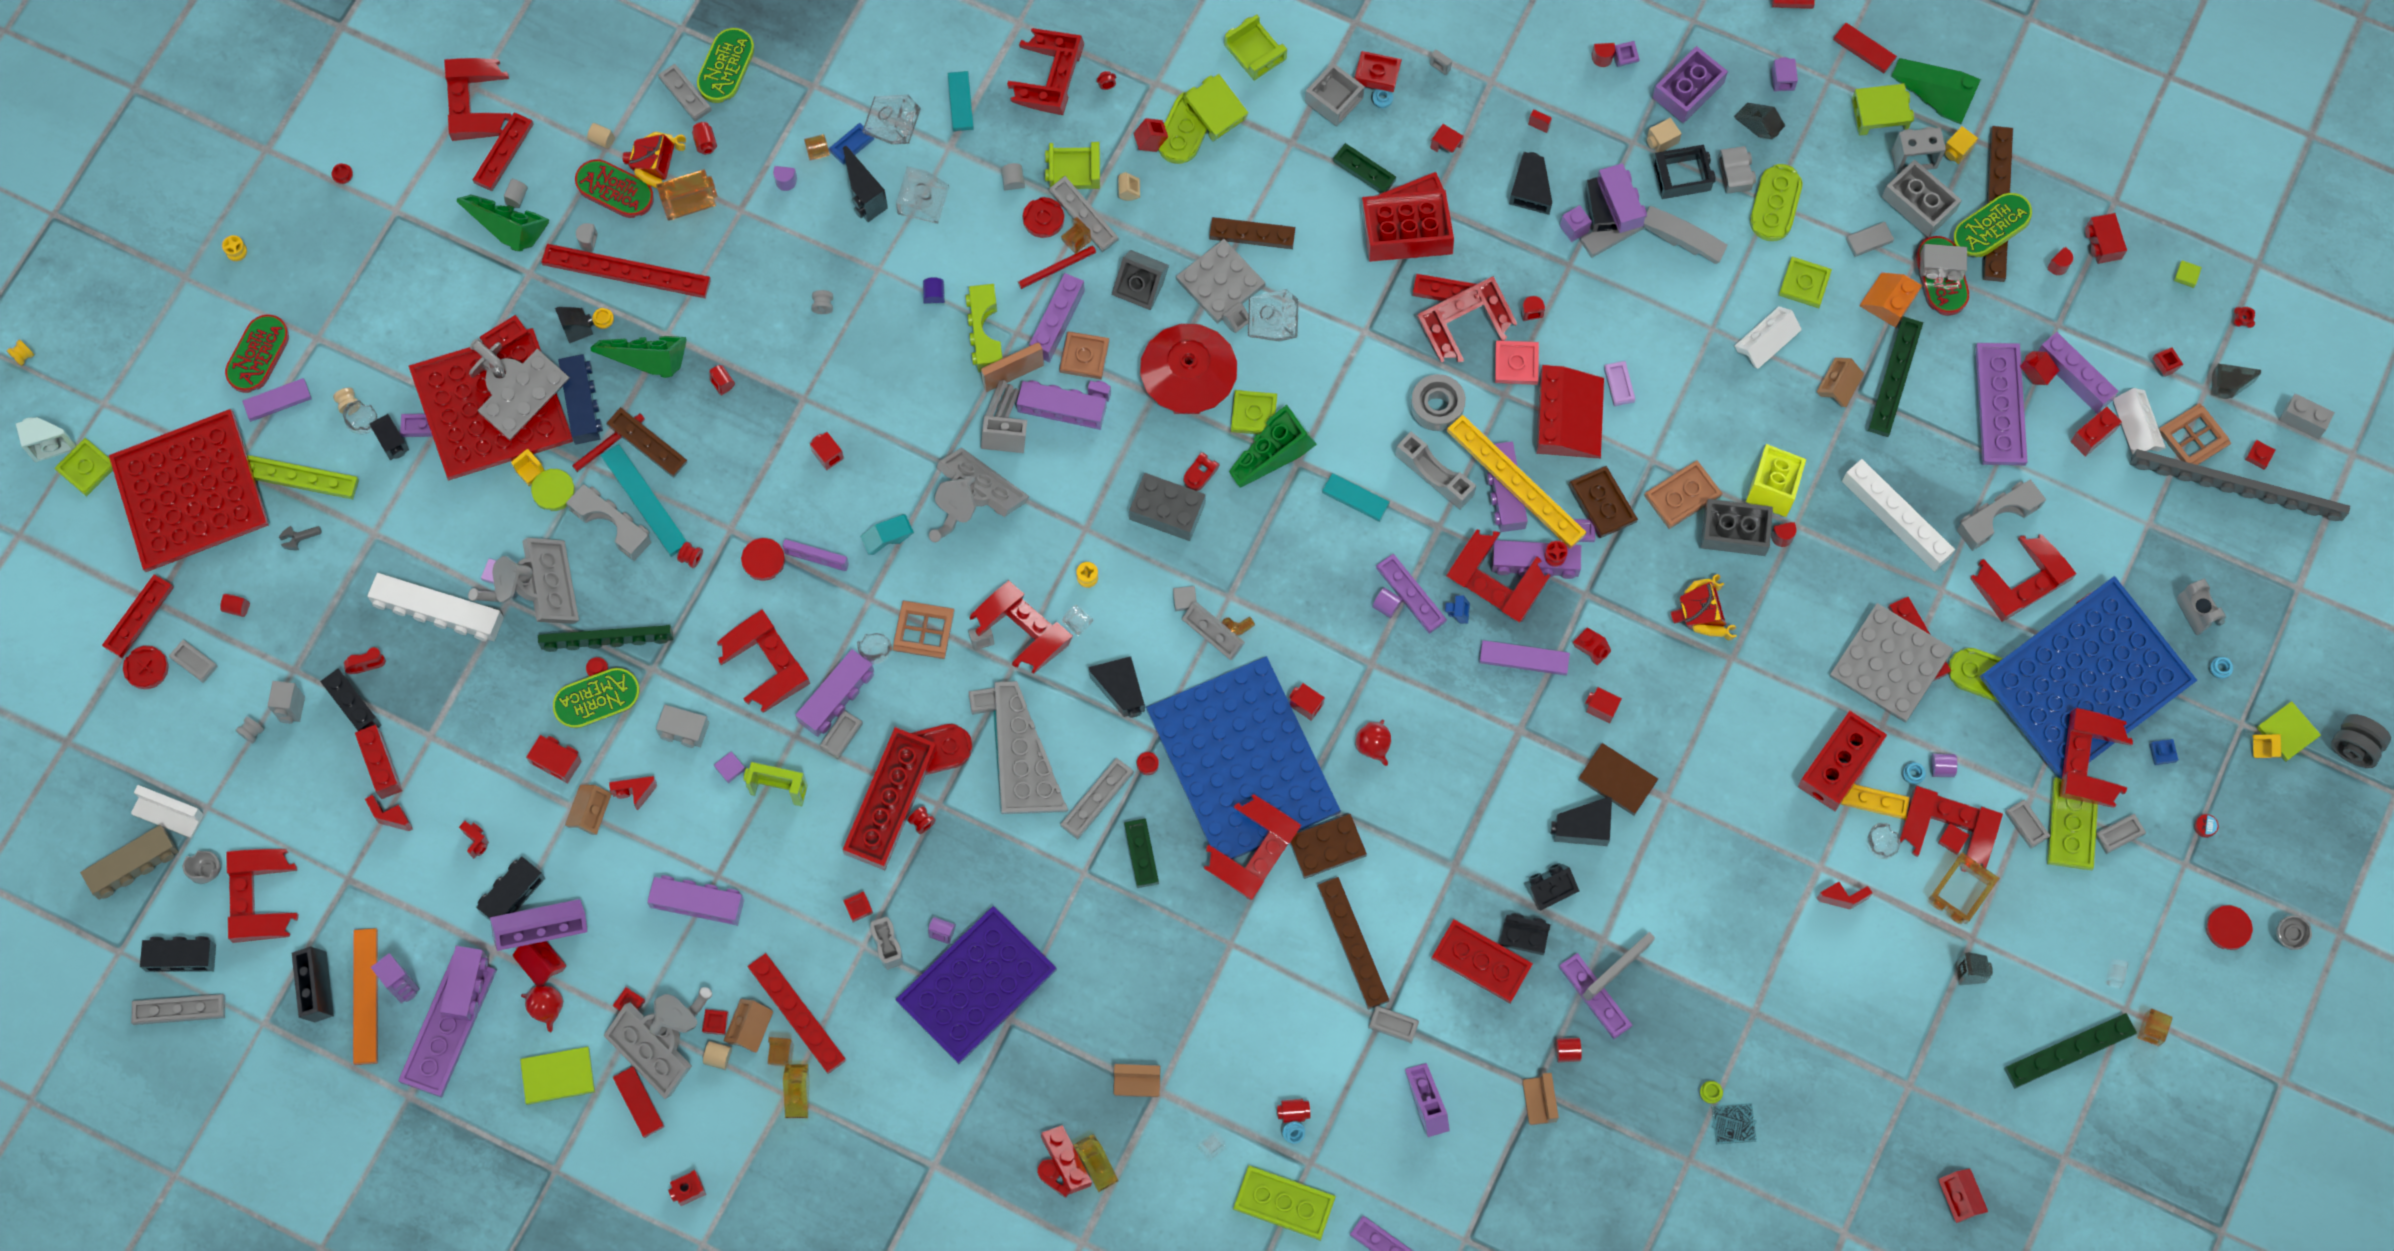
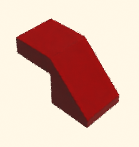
(393, 817)
(1838, 897)

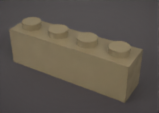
(129, 862)

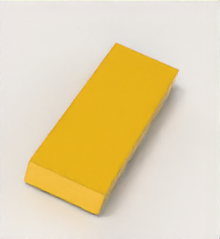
(1877, 801)

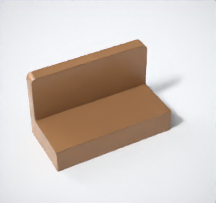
(1841, 380)
(588, 808)
(748, 1025)
(1137, 1080)
(1540, 1100)

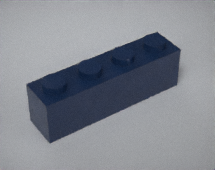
(579, 399)

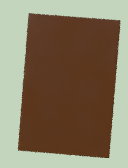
(1603, 502)
(1618, 778)

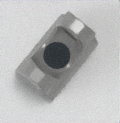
(2200, 607)

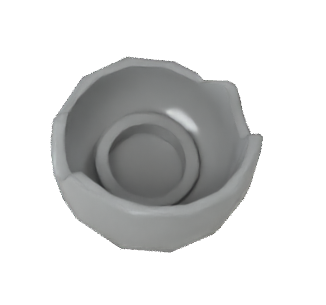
(202, 867)
(2294, 932)

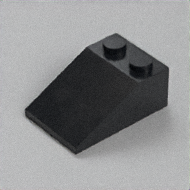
(867, 192)

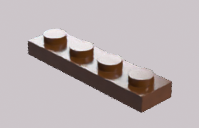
(1252, 233)
(646, 442)

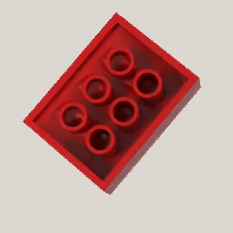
(1407, 225)
(1570, 413)

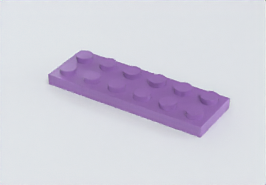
(2001, 404)
(440, 1043)

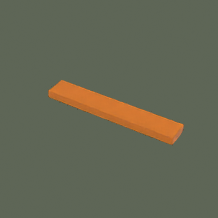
(365, 997)

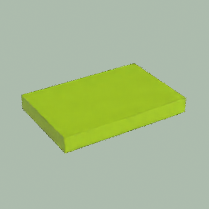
(557, 1075)

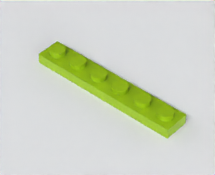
(303, 477)

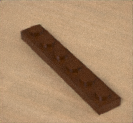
(1353, 943)

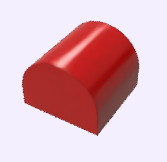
(1603, 54)
(2061, 262)
(1532, 308)
(2167, 361)
(721, 379)
(1783, 534)
(234, 605)
(1569, 1050)

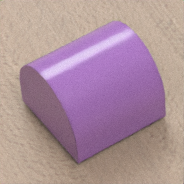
(1626, 54)
(785, 177)
(1387, 602)
(1944, 765)
(941, 930)

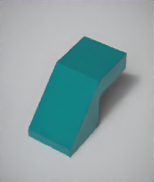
(887, 532)

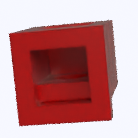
(694, 1192)

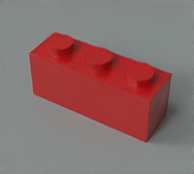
(378, 762)

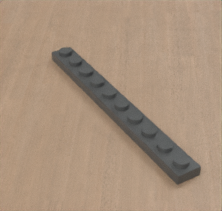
(2247, 487)

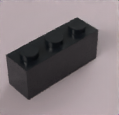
(349, 701)
(511, 889)
(178, 955)
(312, 984)

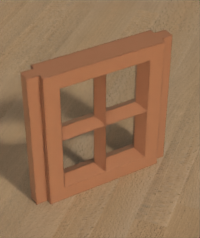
(2182, 421)
(927, 611)

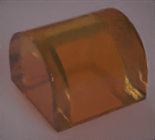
(816, 147)

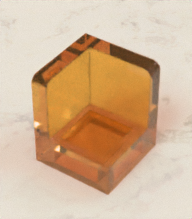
(1077, 236)
(2155, 1027)
(780, 1051)

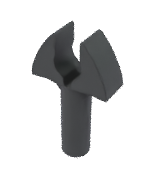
(297, 536)

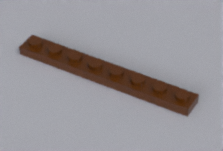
(1998, 184)

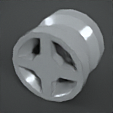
(822, 302)
(249, 730)

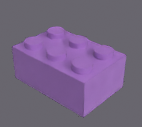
(1690, 84)

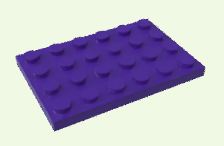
(976, 985)

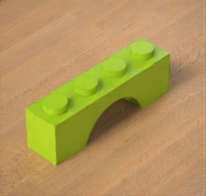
(982, 304)

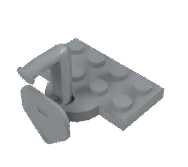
(520, 391)
(972, 486)
(538, 578)
(648, 1046)

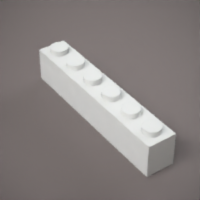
(1898, 515)
(435, 607)

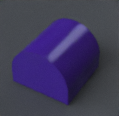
(933, 290)

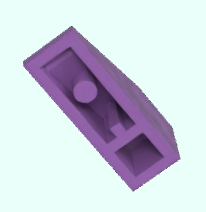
(1427, 1100)

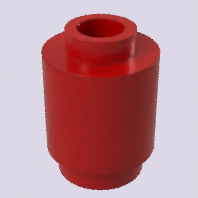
(704, 138)
(1293, 1110)

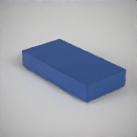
(855, 141)

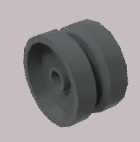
(2361, 741)

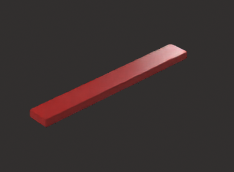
(626, 271)

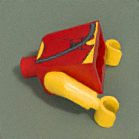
(652, 156)
(1703, 609)

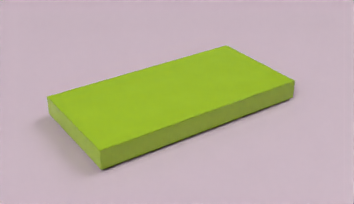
(2071, 831)
(1284, 1203)

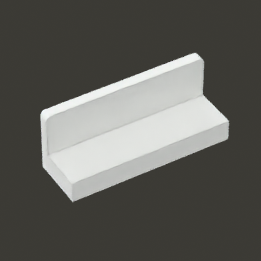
(1769, 336)
(2138, 421)
(166, 812)

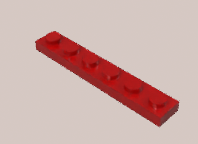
(796, 1013)

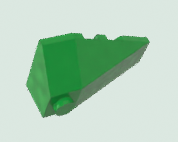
(1940, 87)
(507, 225)
(654, 357)
(1277, 445)

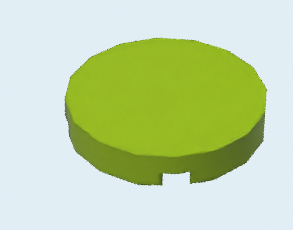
(552, 489)

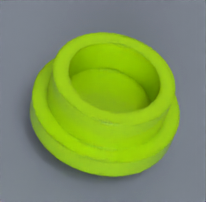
(1711, 1092)

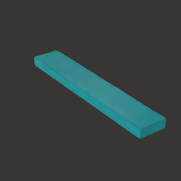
(644, 499)

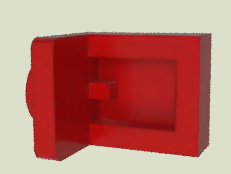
(1593, 645)
(474, 833)

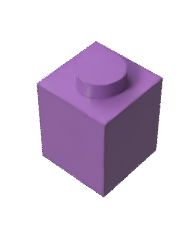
(1784, 74)
(1575, 223)

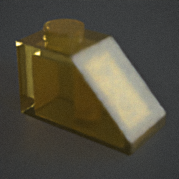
(796, 1090)
(1096, 1162)

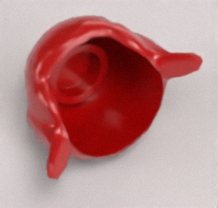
(1374, 741)
(544, 1004)

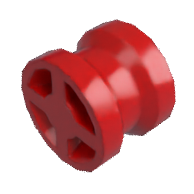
(1556, 548)
(690, 554)
(921, 820)

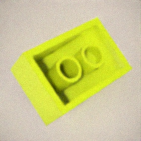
(1776, 480)

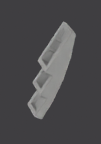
(1684, 234)

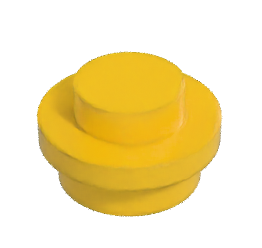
(603, 318)

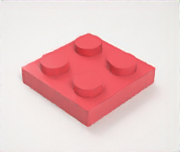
(1516, 362)

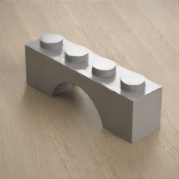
(1419, 458)
(2022, 500)
(590, 506)

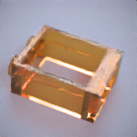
(687, 194)
(1977, 871)

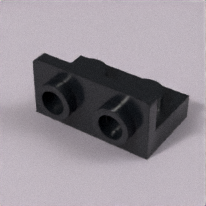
(1552, 885)
(1525, 934)

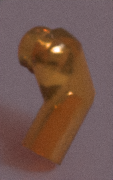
(1239, 628)

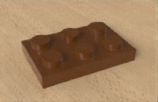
(1327, 846)

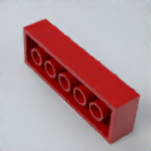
(889, 798)

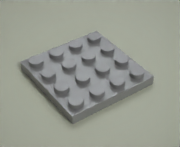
(1891, 662)

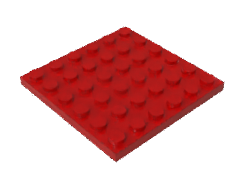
(463, 435)
(188, 490)

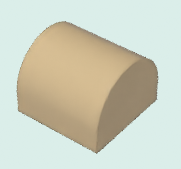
(600, 136)
(1128, 187)
(717, 1055)

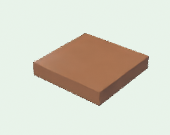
(1084, 355)

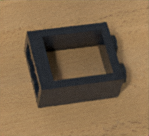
(1698, 153)

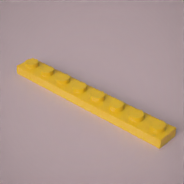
(1516, 481)

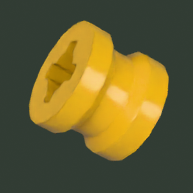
(229, 247)
(20, 352)
(1087, 580)

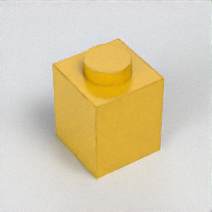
(1960, 145)

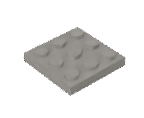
(1220, 280)

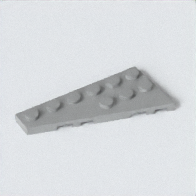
(1024, 769)

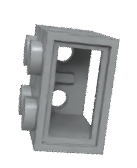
(1334, 94)
(1918, 142)

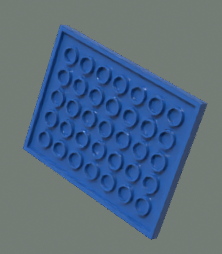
(2090, 658)
(1236, 742)

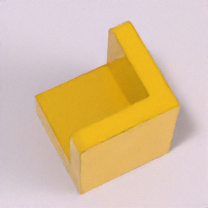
(527, 466)
(2267, 746)

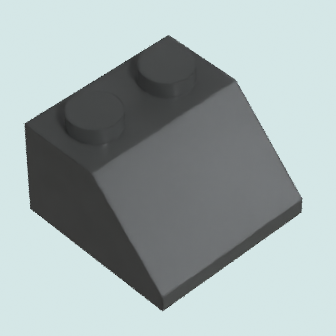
(1140, 279)

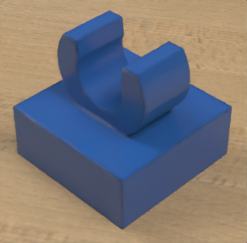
(1459, 609)
(2164, 752)

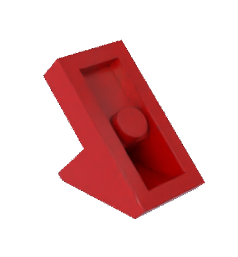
(639, 787)

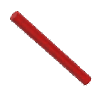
(1057, 267)
(601, 448)

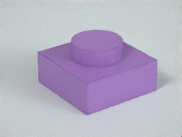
(1100, 388)

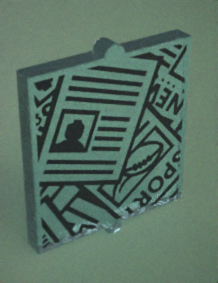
(1734, 1123)

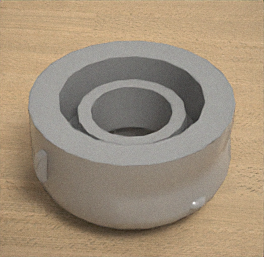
(1441, 388)

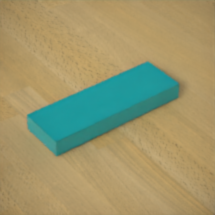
(960, 101)
(1356, 497)

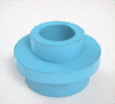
(1382, 103)
(2225, 663)
(1913, 766)
(1296, 1136)

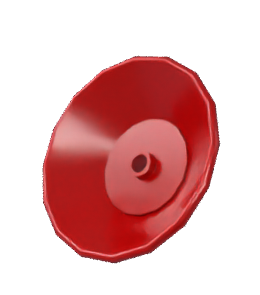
(1186, 386)

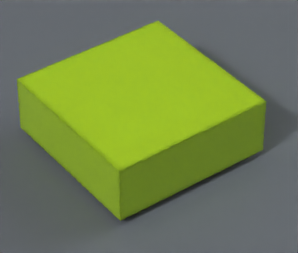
(2187, 274)

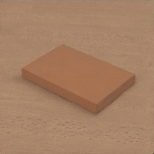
(1012, 366)
(1682, 494)

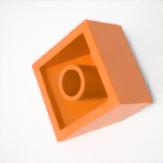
(1891, 297)

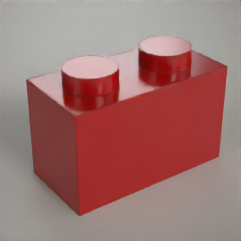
(2106, 238)
(2096, 431)
(554, 758)

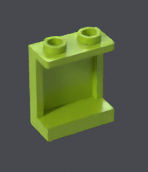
(1254, 47)
(1216, 106)
(1882, 107)
(1077, 164)
(777, 778)

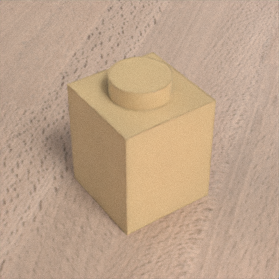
(1663, 135)

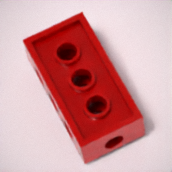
(1839, 747)

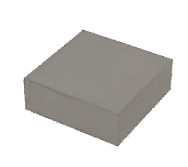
(1440, 62)
(1184, 597)

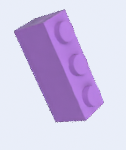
(1621, 197)
(395, 978)
(464, 983)

